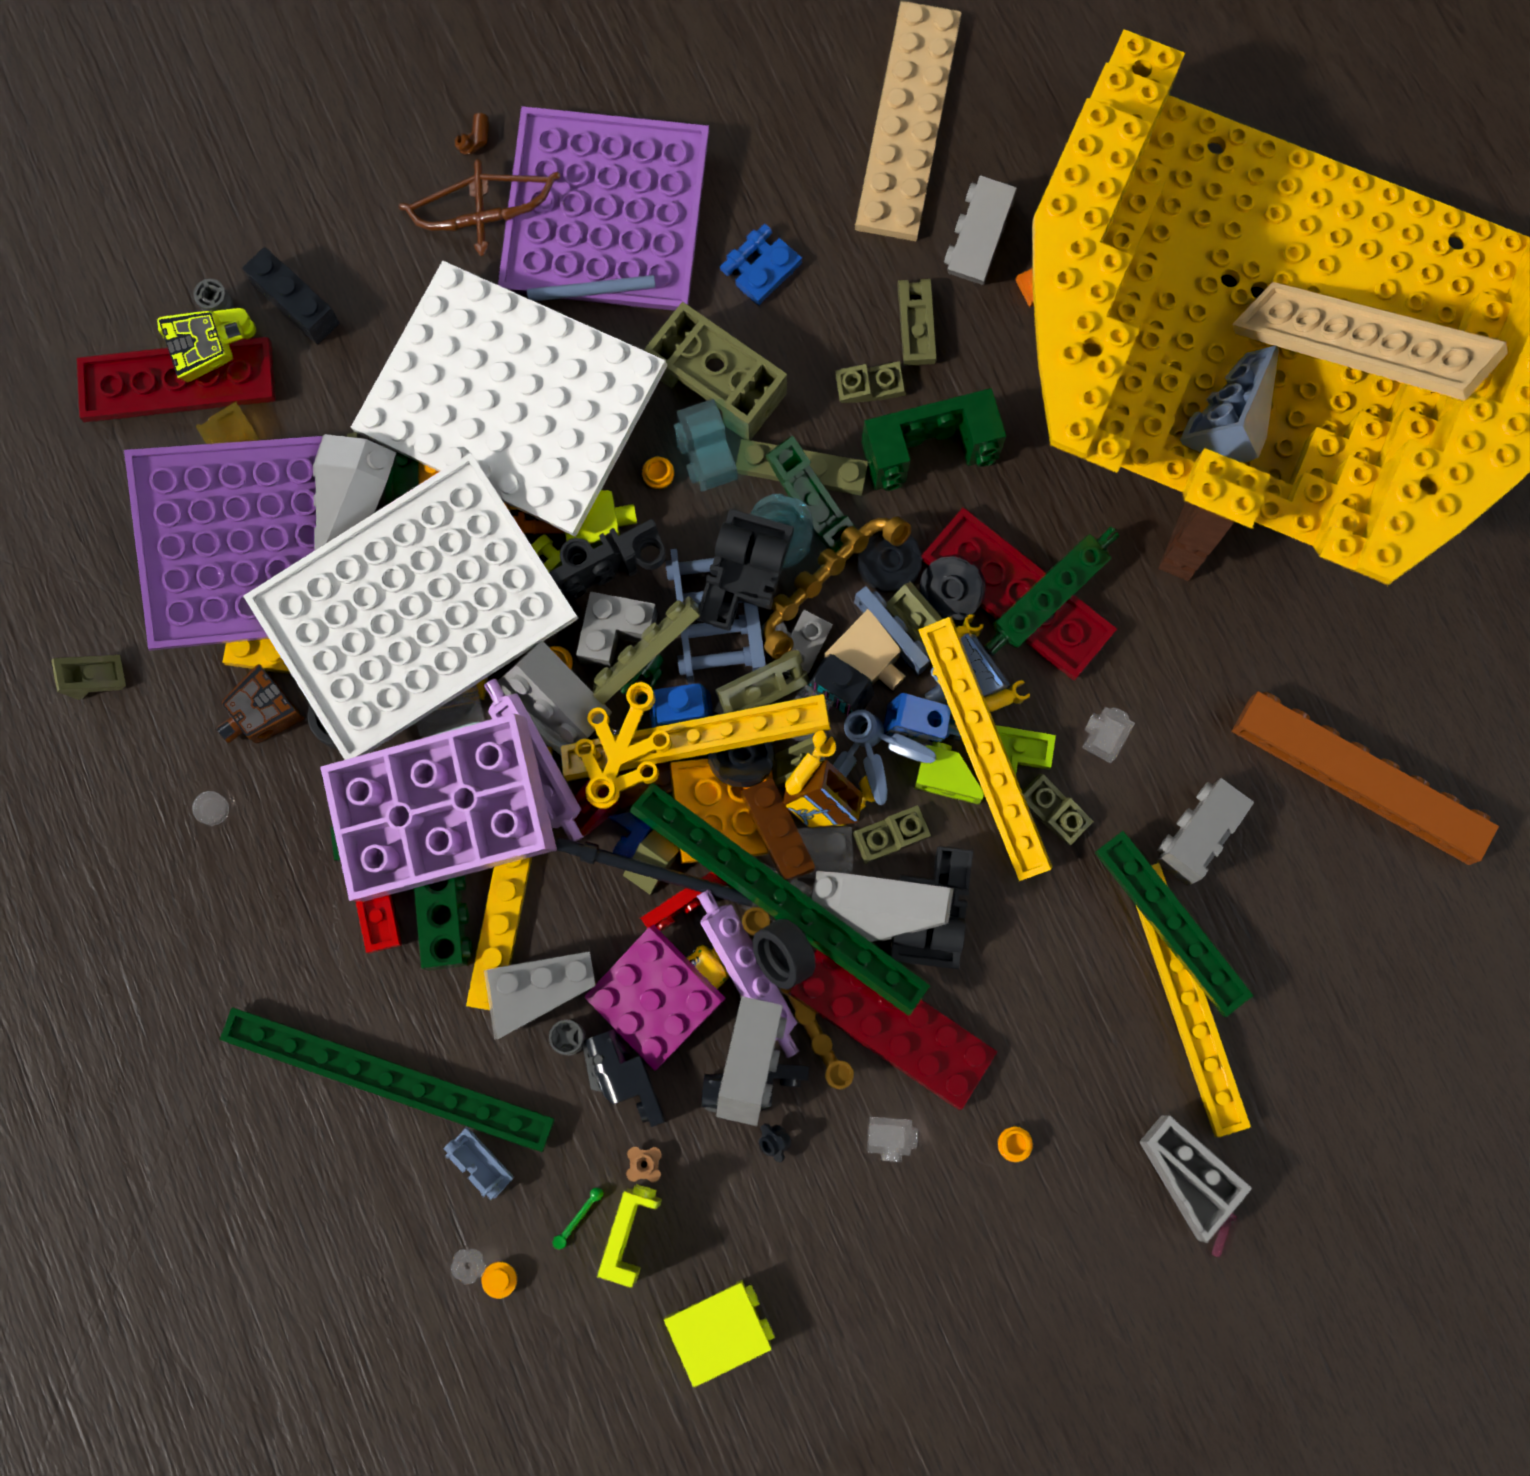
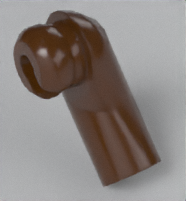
(477, 138)

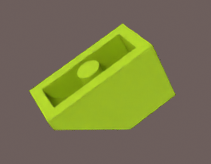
(948, 776)

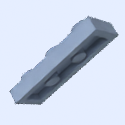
(912, 652)

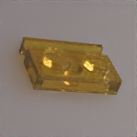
(227, 427)

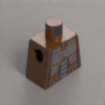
(257, 708)

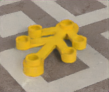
(620, 751)

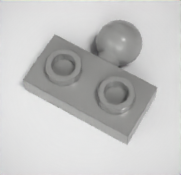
(807, 637)

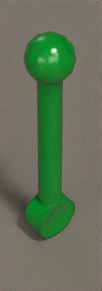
(560, 1241)

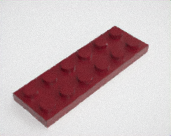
(148, 385)
(1067, 637)
(920, 1045)

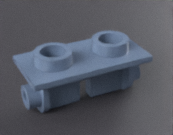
(486, 1170)

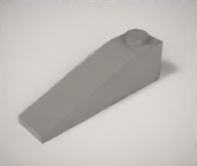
(348, 483)
(882, 906)

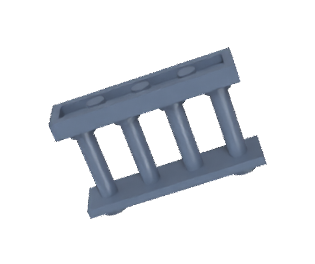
(746, 624)

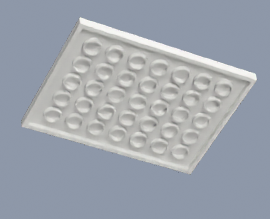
(517, 388)
(410, 608)

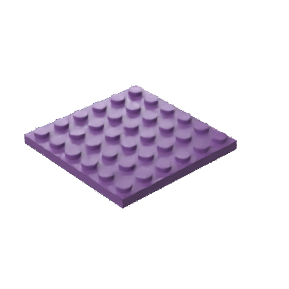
(615, 213)
(216, 528)

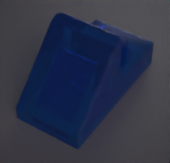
(638, 832)

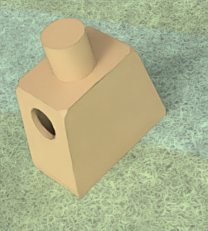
(870, 651)

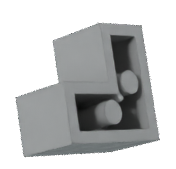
(606, 622)

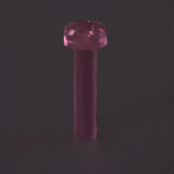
(1220, 1241)

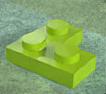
(1027, 747)

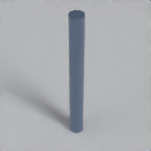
(591, 288)

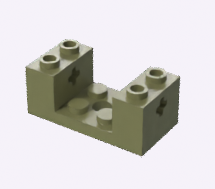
(743, 389)

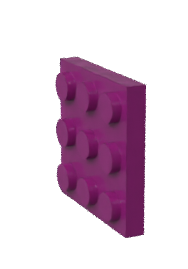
(654, 997)

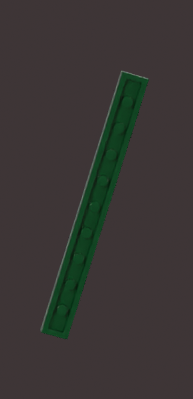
(780, 898)
(387, 1079)

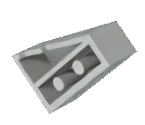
(980, 229)
(552, 693)
(1203, 831)
(534, 988)
(750, 1060)
(1194, 1177)

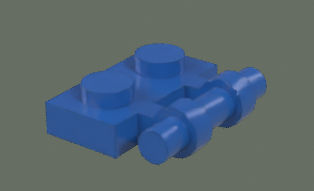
(768, 271)

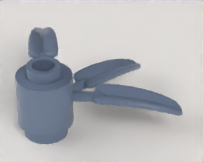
(873, 763)

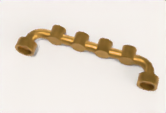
(808, 586)
(838, 1073)

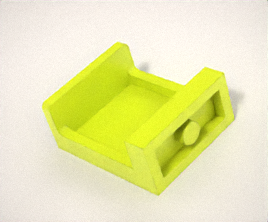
(612, 1267)
(719, 1333)

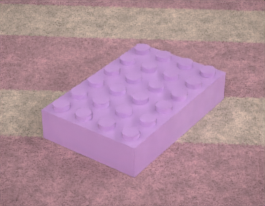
(438, 808)

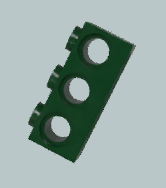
(432, 934)

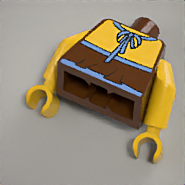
(821, 793)

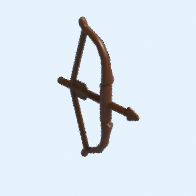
(478, 189)

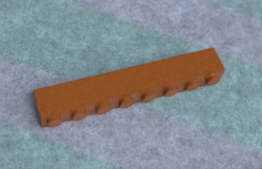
(1366, 778)

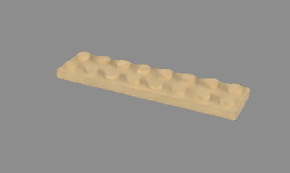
(908, 121)
(1371, 340)

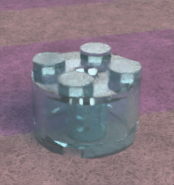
(793, 513)

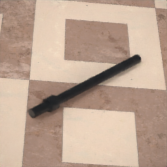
(591, 853)

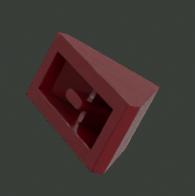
(590, 816)

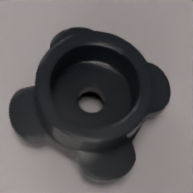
(774, 1141)

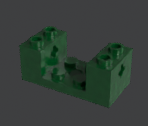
(889, 436)

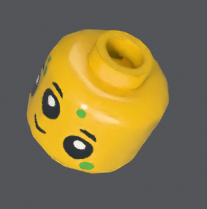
(709, 965)

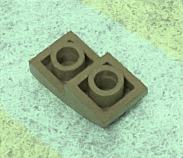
(870, 384)
(1056, 810)
(891, 834)

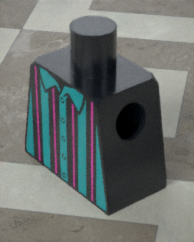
(842, 684)

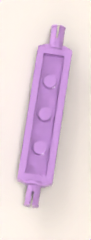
(559, 798)
(737, 956)

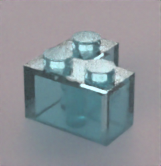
(703, 438)

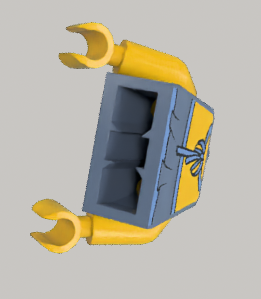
(986, 671)

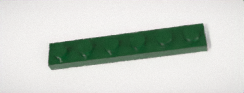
(1174, 924)

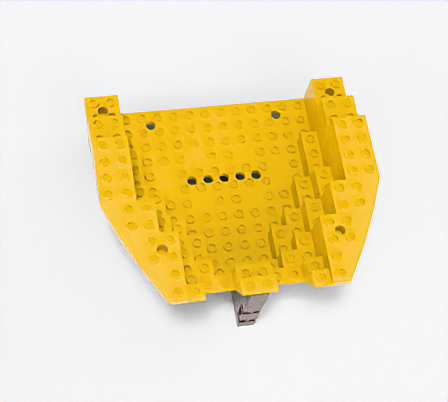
(1144, 330)

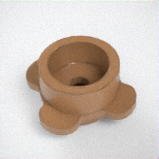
(652, 1158)

